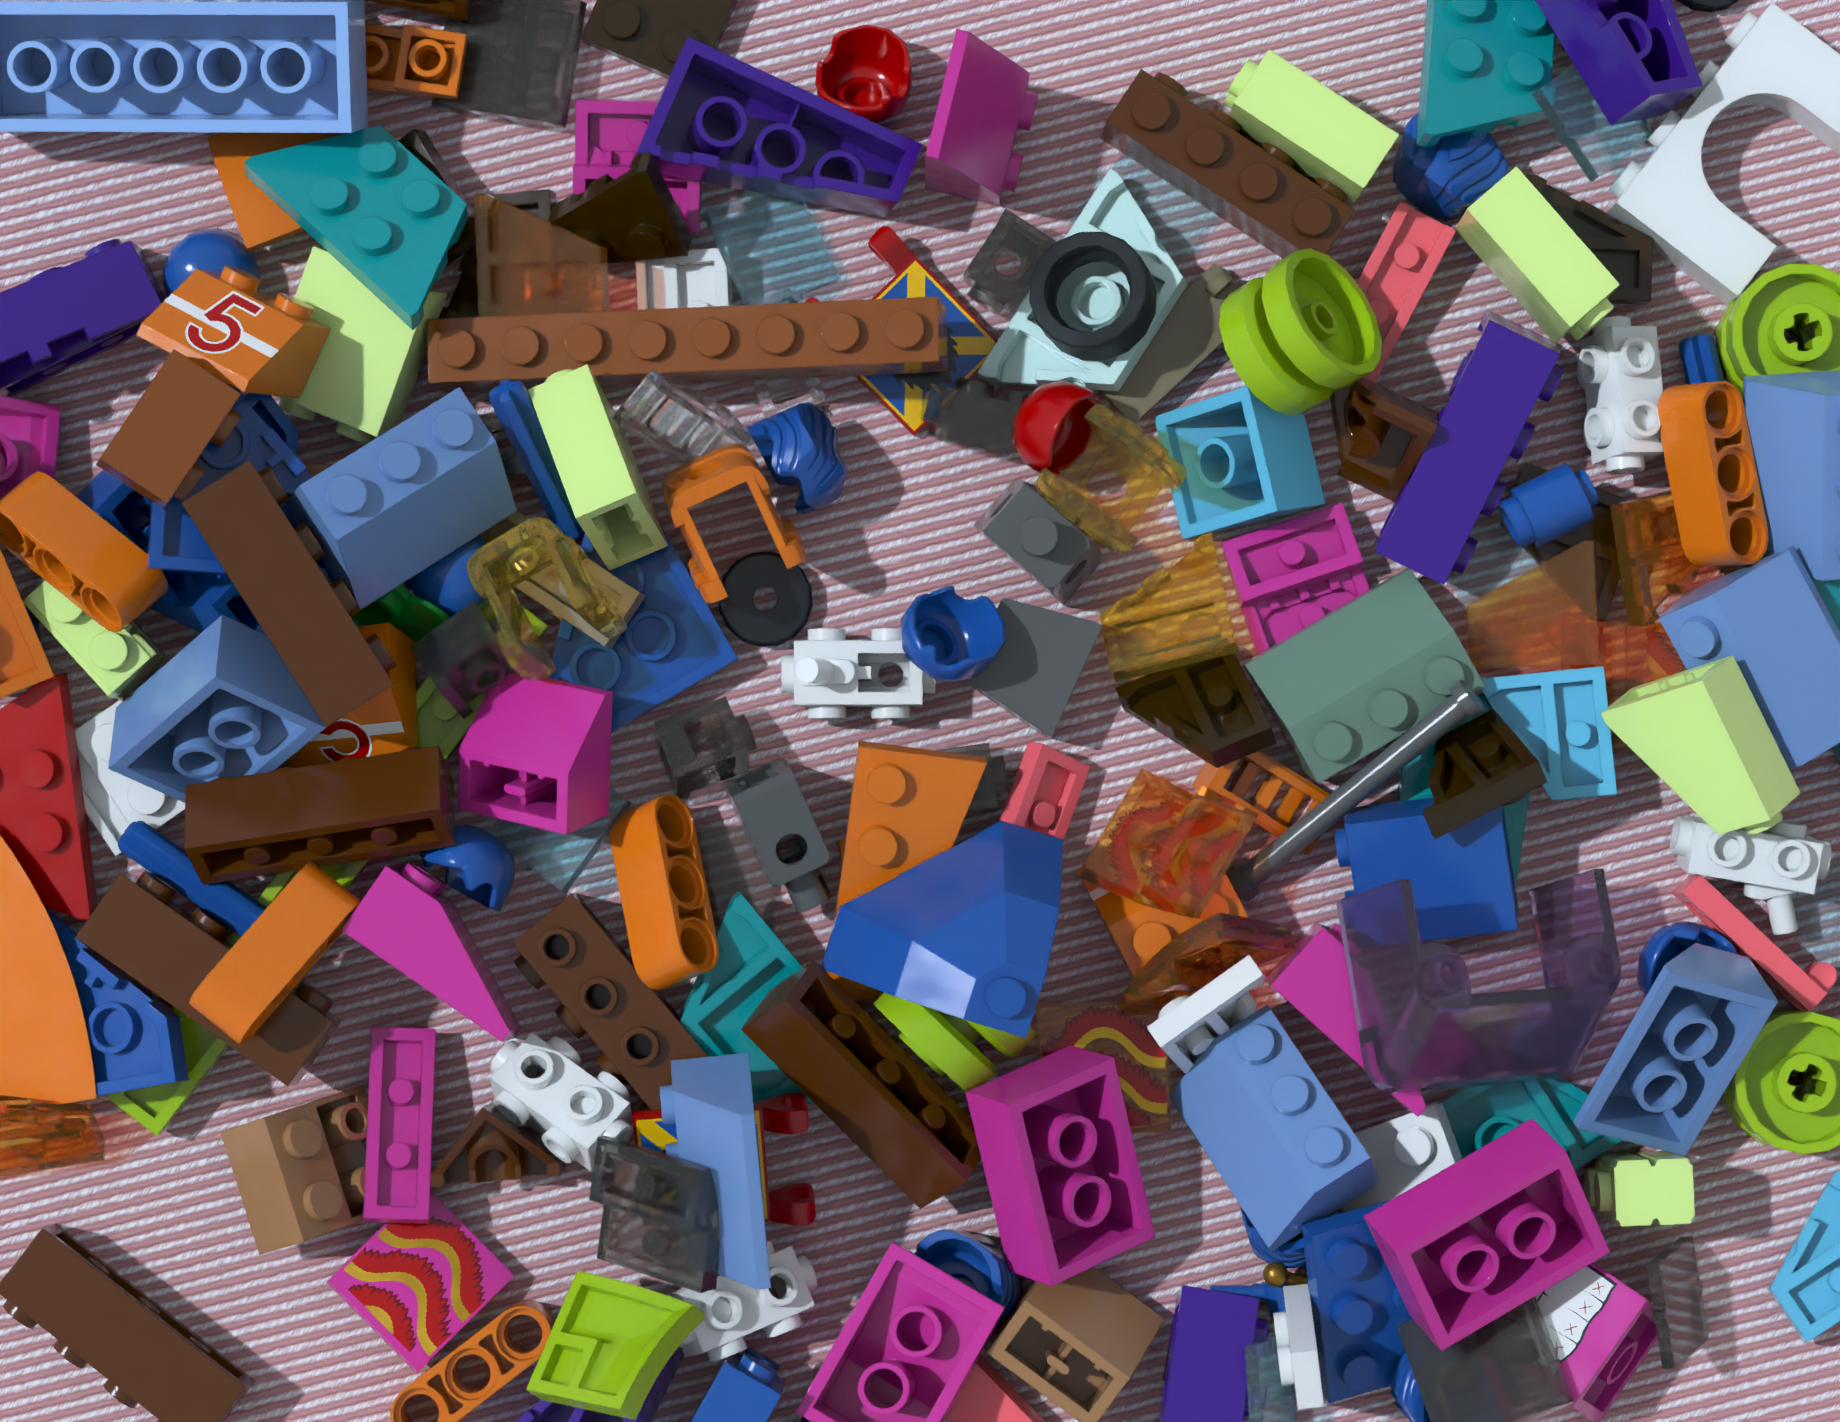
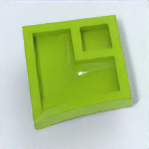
(610, 1345)

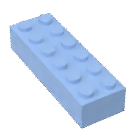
(183, 66)

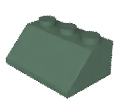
(1361, 675)

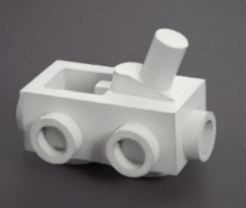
(1622, 394)
(842, 673)
(1767, 862)
(564, 1102)
(739, 1309)

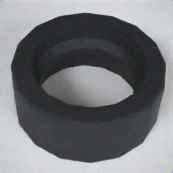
(1060, 263)

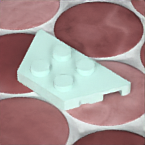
(1089, 301)

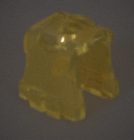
(1117, 447)
(498, 569)

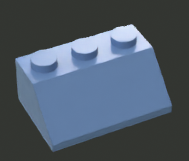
(1798, 463)
(406, 498)
(1781, 642)
(212, 714)
(1679, 1051)
(1272, 1129)
(718, 1131)

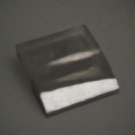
(518, 60)
(656, 1214)
(1493, 1374)

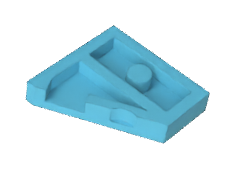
(1561, 726)
(1810, 1275)

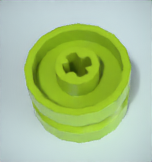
(1783, 299)
(1300, 332)
(948, 1041)
(1763, 1100)

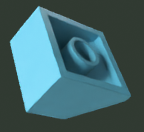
(1239, 463)

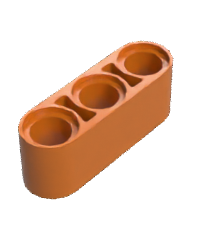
(1712, 474)
(78, 552)
(664, 892)
(275, 953)
(495, 1347)

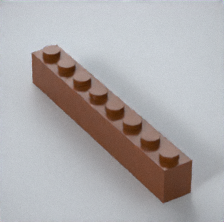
(693, 343)

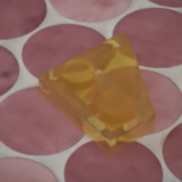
(1172, 618)

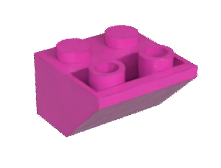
(539, 754)

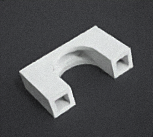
(1668, 197)

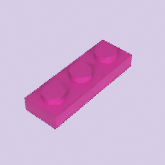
(399, 1125)

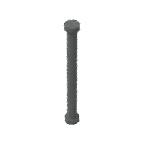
(1355, 790)

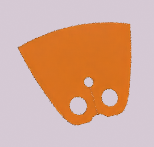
(41, 1015)

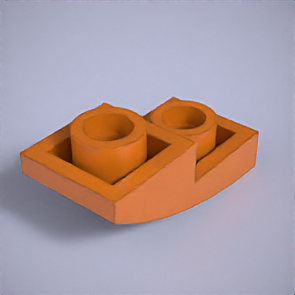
(414, 61)

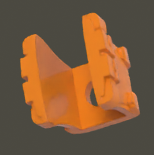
(707, 478)

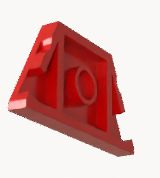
(44, 797)

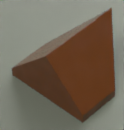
(1379, 435)
(493, 1151)

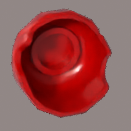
(866, 72)
(1052, 426)

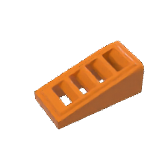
(1277, 774)

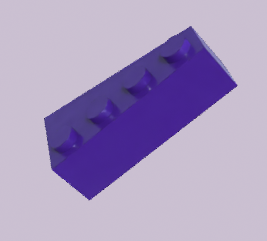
(1626, 54)
(765, 136)
(1470, 446)

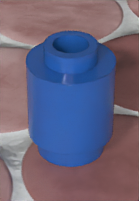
(1549, 506)

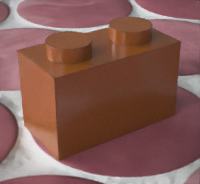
(170, 430)

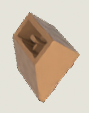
(302, 1169)
(1076, 1341)

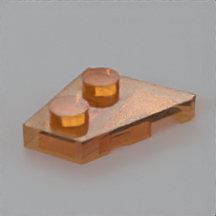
(1649, 555)
(1540, 615)

